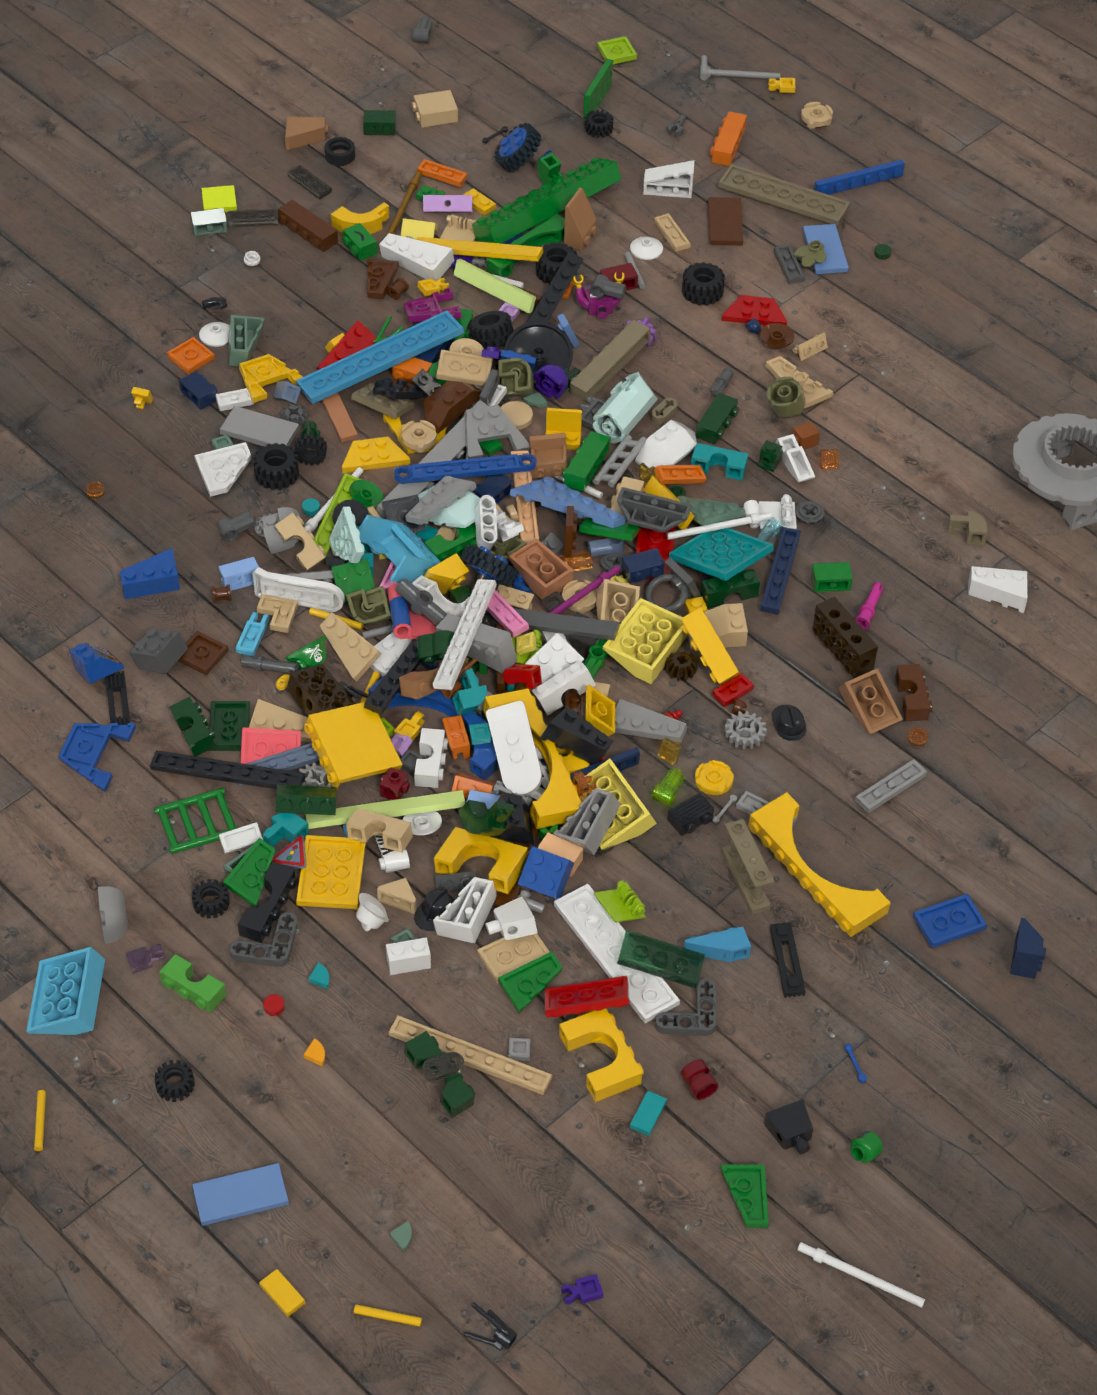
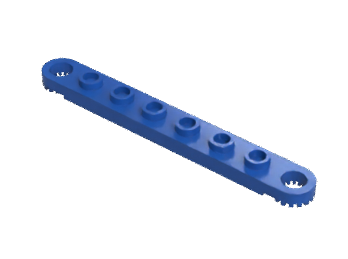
(465, 468)

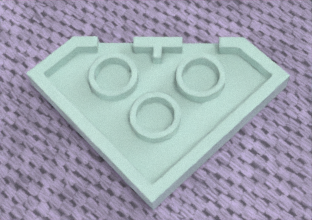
(346, 537)

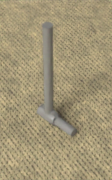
(706, 72)

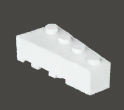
(417, 256)

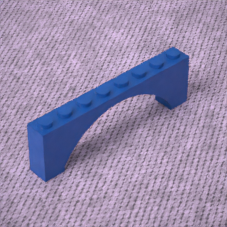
(484, 759)

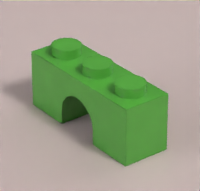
(205, 993)

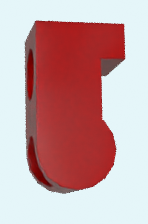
(523, 674)

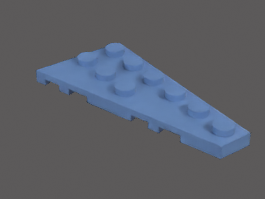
(559, 496)

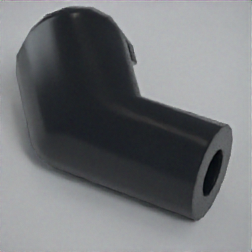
(220, 301)

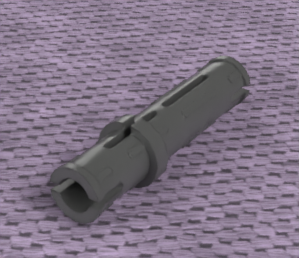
(262, 663)

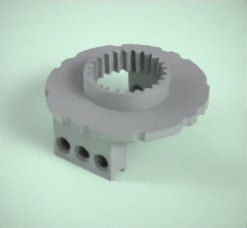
(1037, 457)

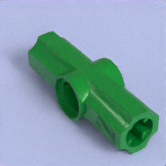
(596, 657)

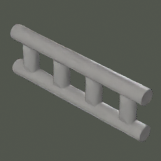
(620, 467)

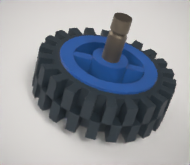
(518, 147)
(488, 565)

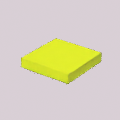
(219, 198)

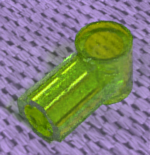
(667, 790)

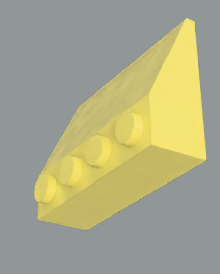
(646, 640)
(632, 816)

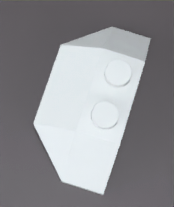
(667, 445)

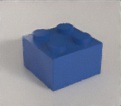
(545, 873)

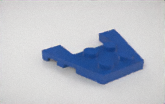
(86, 745)

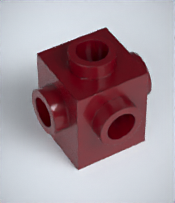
(394, 784)

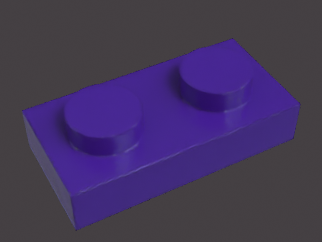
(492, 352)

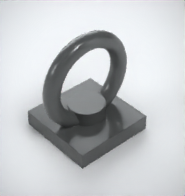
(680, 580)

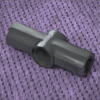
(421, 601)

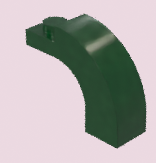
(483, 822)

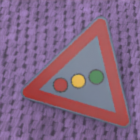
(292, 855)

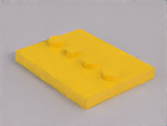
(331, 872)

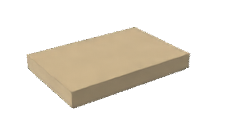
(464, 367)
(511, 954)

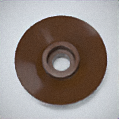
(777, 335)

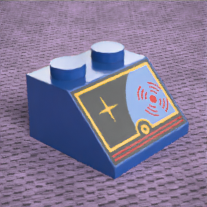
(94, 662)

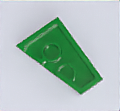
(248, 876)
(530, 980)
(749, 1193)

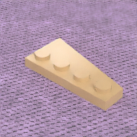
(812, 390)
(351, 647)
(274, 717)

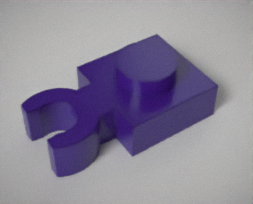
(585, 1288)

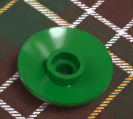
(366, 493)

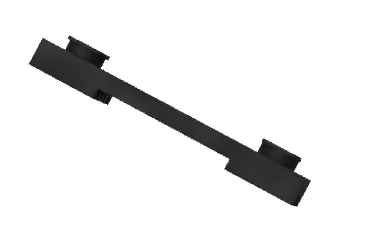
(116, 683)
(791, 984)

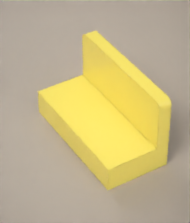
(418, 228)

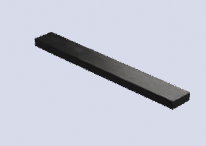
(224, 770)

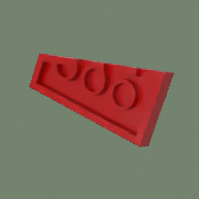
(354, 340)

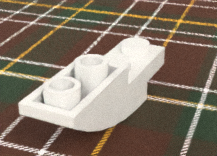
(506, 528)

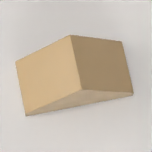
(397, 895)

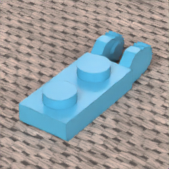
(252, 635)

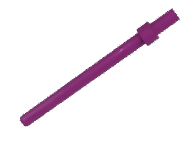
(585, 591)

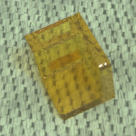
(646, 473)

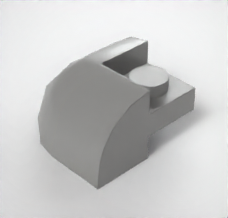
(273, 540)
(112, 913)

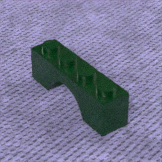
(456, 1095)

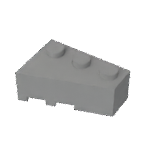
(591, 821)

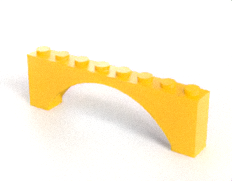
(561, 795)
(847, 906)

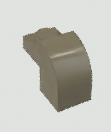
(973, 525)

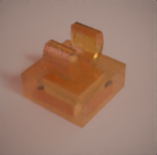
(829, 458)
(582, 786)

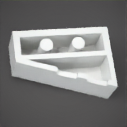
(468, 912)

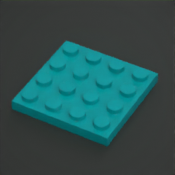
(721, 552)

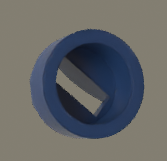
(753, 326)

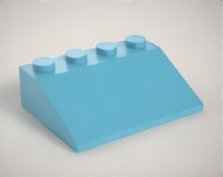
(66, 993)

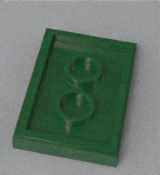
(227, 721)

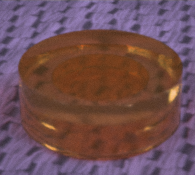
(95, 490)
(918, 737)

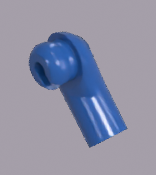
(519, 584)

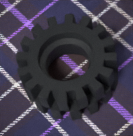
(599, 123)
(313, 442)
(207, 889)
(174, 1070)

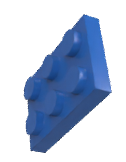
(949, 920)

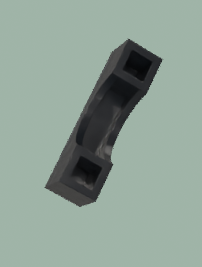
(258, 921)

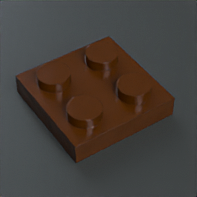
(570, 531)
(203, 653)

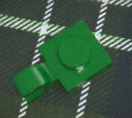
(426, 190)

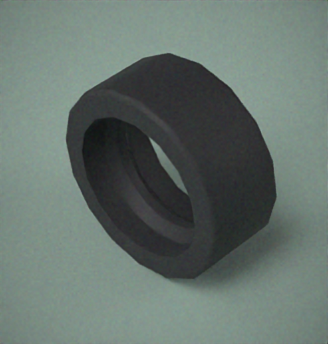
(342, 158)

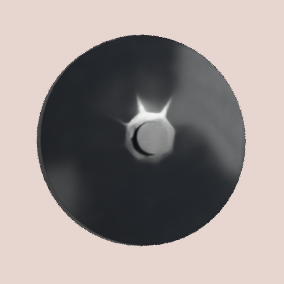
(542, 342)

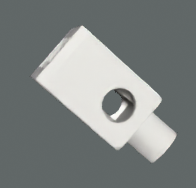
(513, 920)

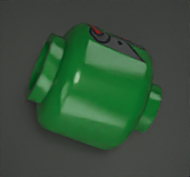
(866, 1147)

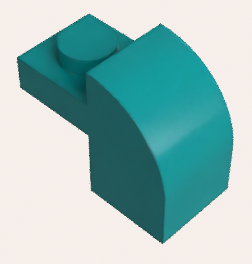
(472, 696)
(285, 826)

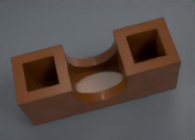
(915, 705)

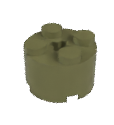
(786, 397)

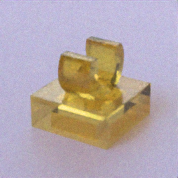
(669, 751)

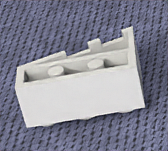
(670, 180)
(999, 585)

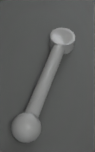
(732, 799)

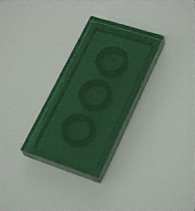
(661, 959)

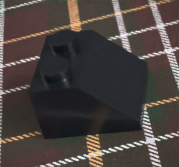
(519, 824)

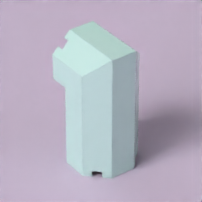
(624, 408)

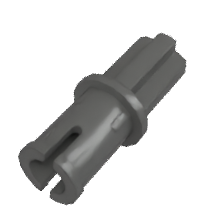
(722, 381)

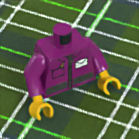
(596, 305)

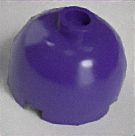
(551, 380)

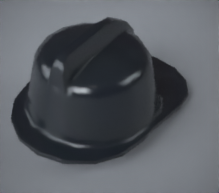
(789, 722)
(432, 906)

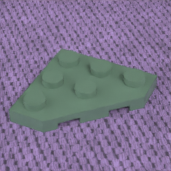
(710, 512)

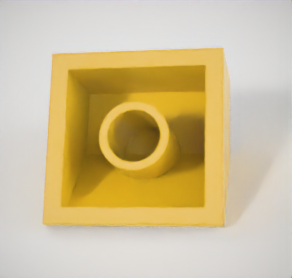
(448, 573)
(600, 711)

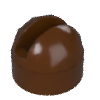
(738, 705)

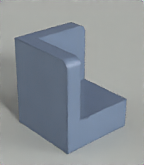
(287, 392)

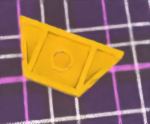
(374, 454)

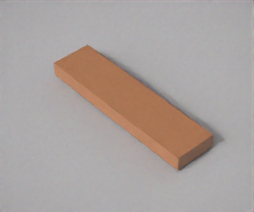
(340, 418)

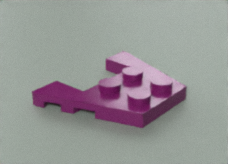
(423, 309)

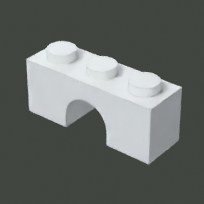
(551, 691)
(429, 770)

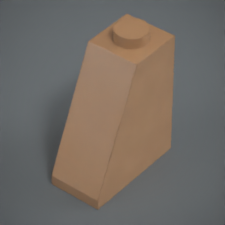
(305, 131)

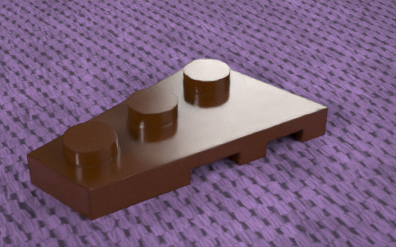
(380, 276)

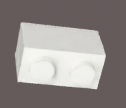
(408, 956)

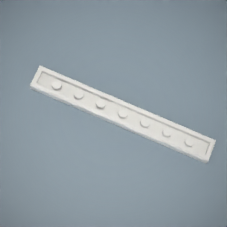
(464, 634)

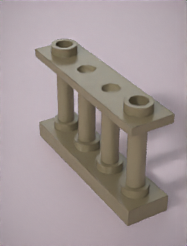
(747, 867)

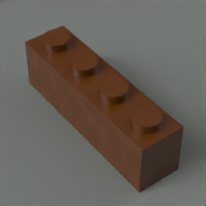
(307, 225)

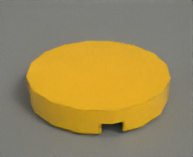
(714, 778)

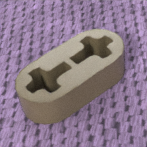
(664, 411)

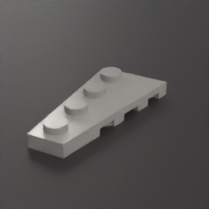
(439, 498)
(642, 722)

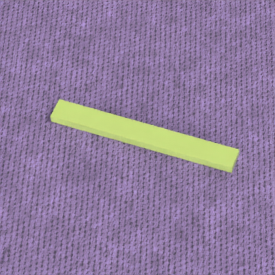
(392, 808)

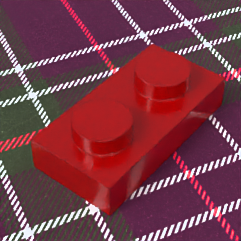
(733, 690)

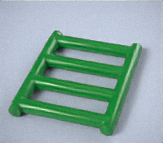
(181, 806)

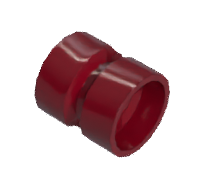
(700, 1080)

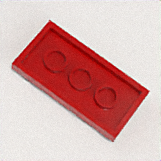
(652, 539)
(587, 996)

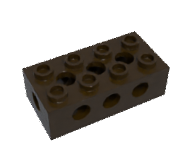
(844, 637)
(317, 690)

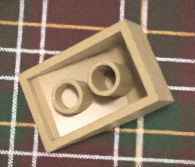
(616, 600)
(728, 624)

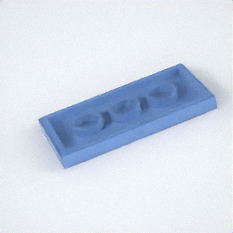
(829, 237)
(240, 1194)

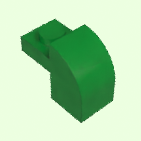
(549, 168)

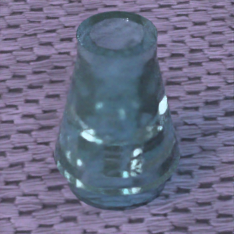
(770, 530)

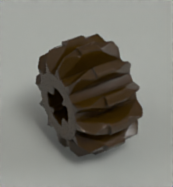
(681, 665)

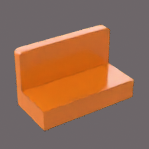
(468, 782)

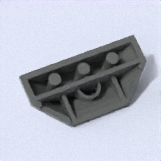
(652, 510)

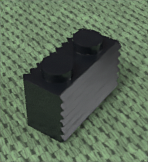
(691, 814)

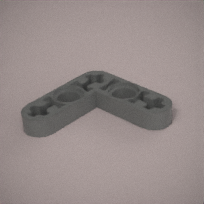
(271, 950)
(696, 1019)

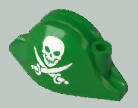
(310, 655)

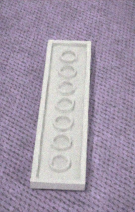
(603, 939)

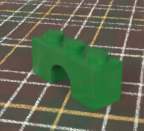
(444, 548)

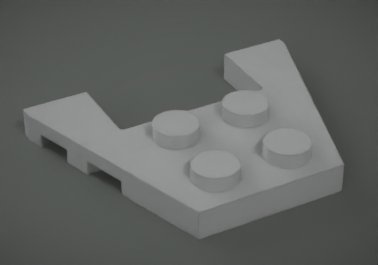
(490, 424)

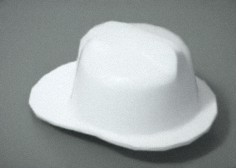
(371, 912)

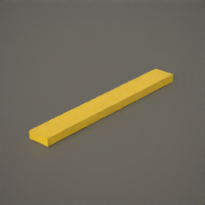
(490, 250)

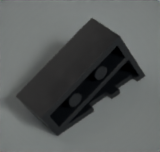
(577, 735)

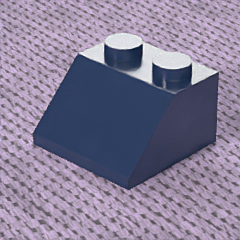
(1027, 951)

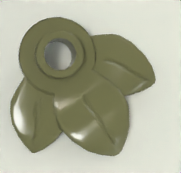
(811, 253)

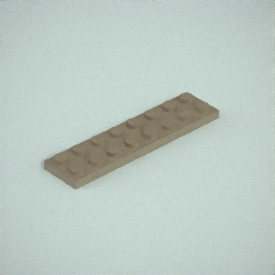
(784, 194)

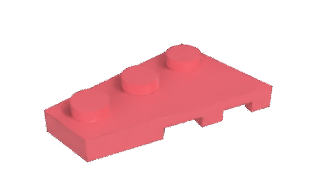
(262, 743)

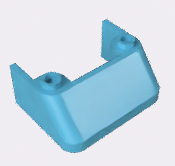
(399, 545)

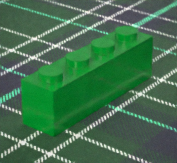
(586, 461)

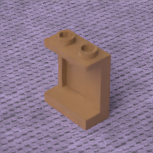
(550, 455)

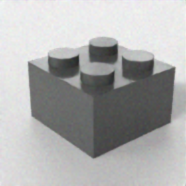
(158, 650)

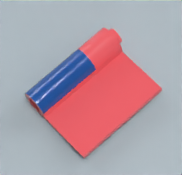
(404, 621)

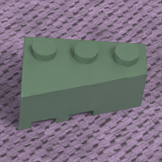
(243, 337)

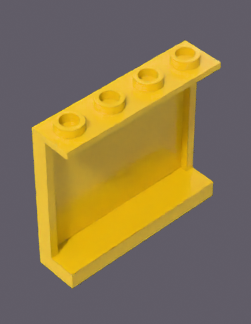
(351, 743)

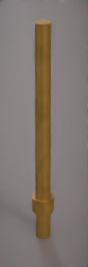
(413, 185)

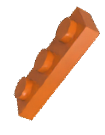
(442, 173)
(680, 474)

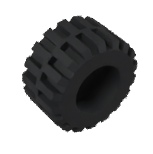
(551, 260)
(703, 283)
(491, 328)
(276, 466)

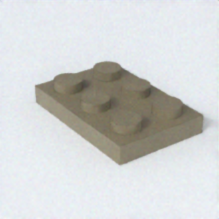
(382, 403)

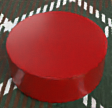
(273, 1005)

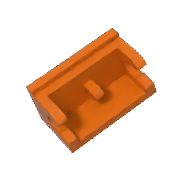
(457, 736)

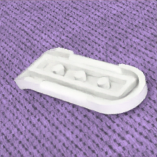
(308, 592)
(515, 748)

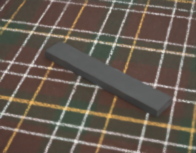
(570, 624)

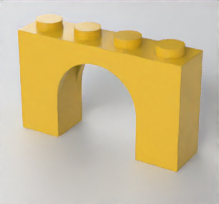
(464, 845)
(601, 1028)

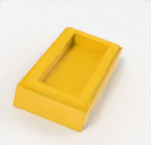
(282, 1293)

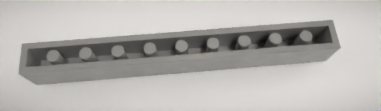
(448, 449)

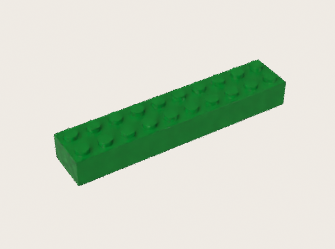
(545, 201)

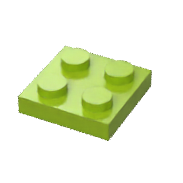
(617, 50)

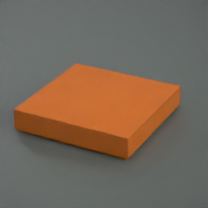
(190, 355)

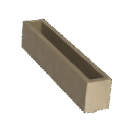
(610, 360)

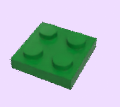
(353, 577)

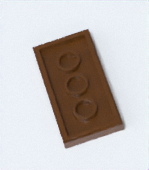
(725, 221)

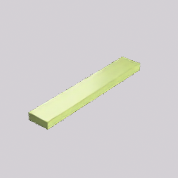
(494, 286)

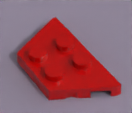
(749, 307)

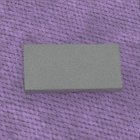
(258, 427)

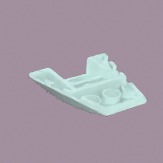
(459, 514)

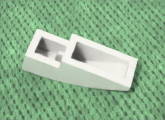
(795, 459)

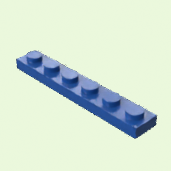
(860, 178)

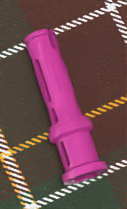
(867, 611)

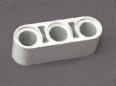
(487, 515)

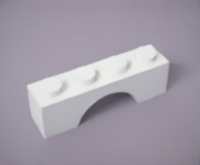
(431, 586)

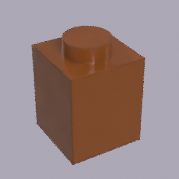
(806, 435)

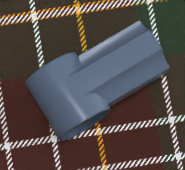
(605, 546)

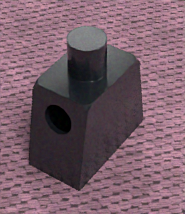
(790, 1126)

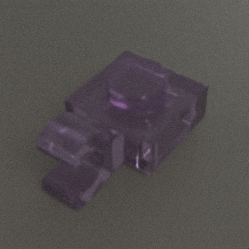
(142, 959)

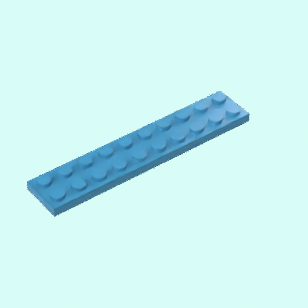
(379, 357)

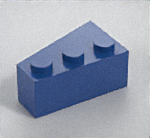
(150, 576)

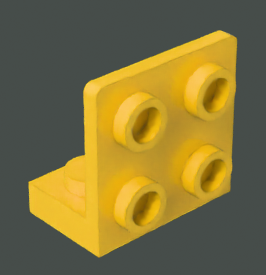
(567, 422)

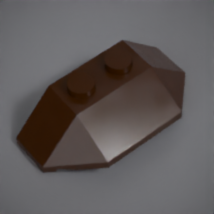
(449, 403)

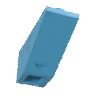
(723, 945)

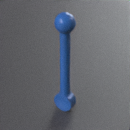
(862, 1077)

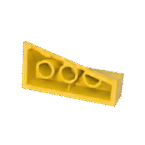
(710, 646)

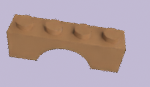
(421, 683)

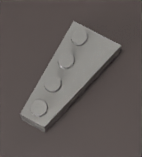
(490, 644)

